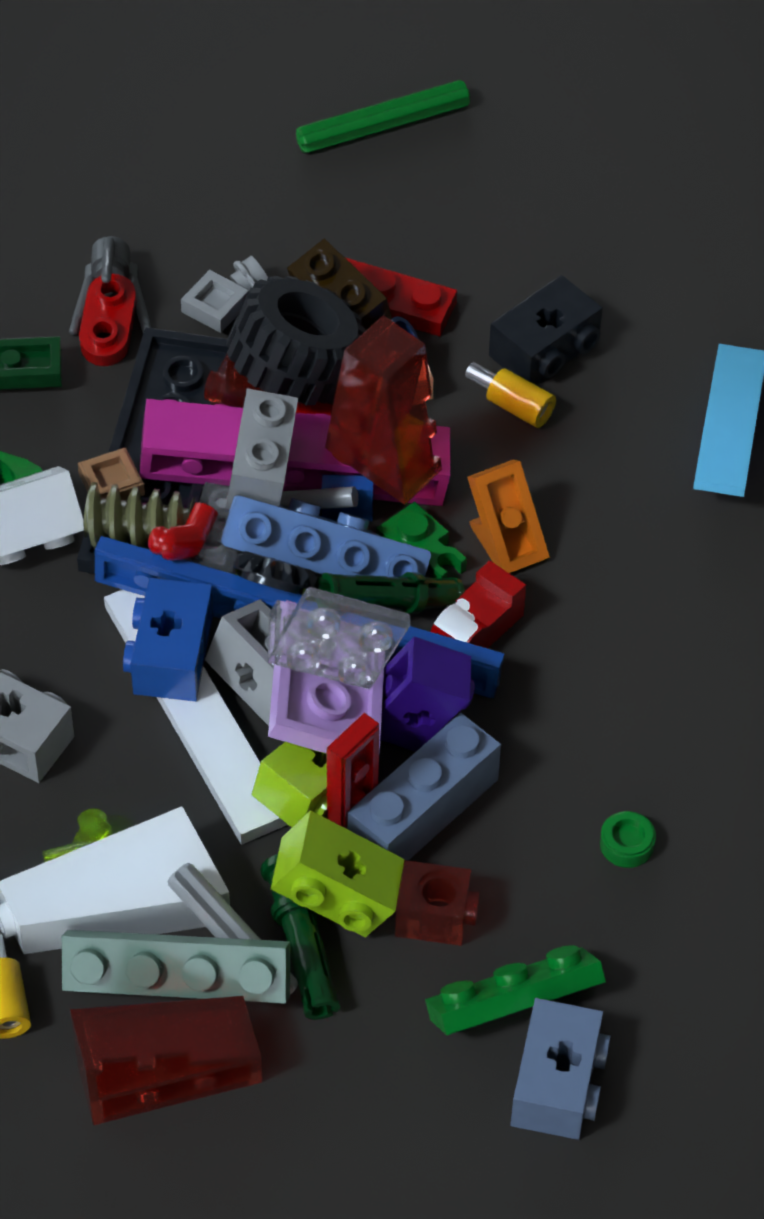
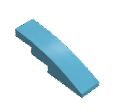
(730, 421)

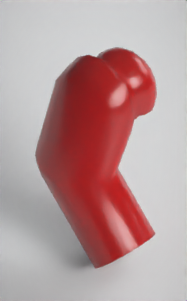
(184, 540)

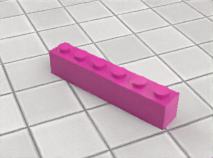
(200, 444)

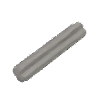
(211, 907)

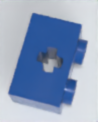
(170, 639)

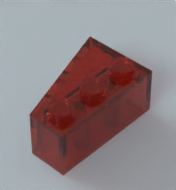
(381, 411)
(163, 1054)

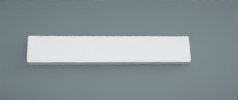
(211, 741)

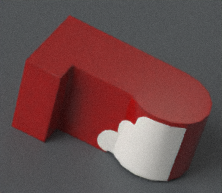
(484, 608)

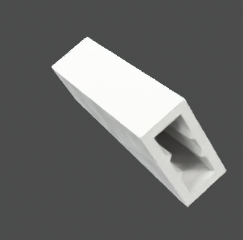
(108, 886)

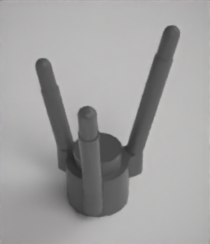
(108, 257)

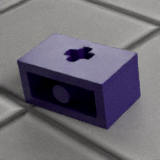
(423, 692)

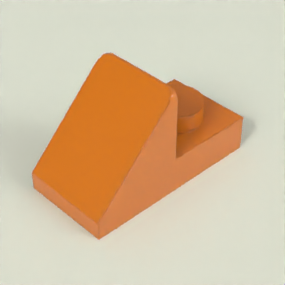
(507, 517)

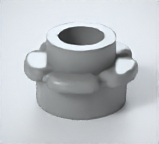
(248, 273)

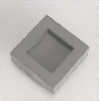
(214, 301)

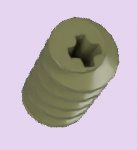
(130, 518)

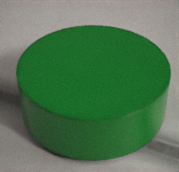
(627, 839)

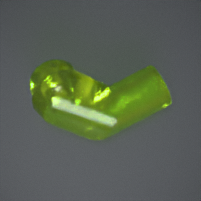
(92, 828)

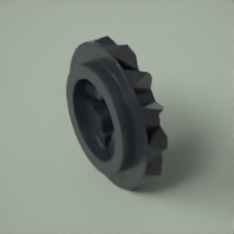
(274, 572)

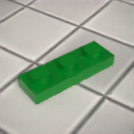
(514, 989)

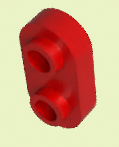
(108, 315)

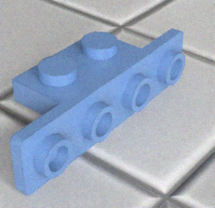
(316, 542)

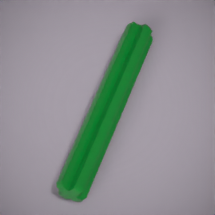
(382, 116)

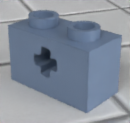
(551, 1098)

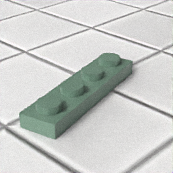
(175, 966)

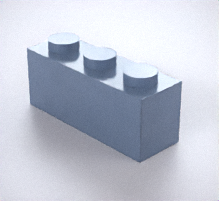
(428, 789)

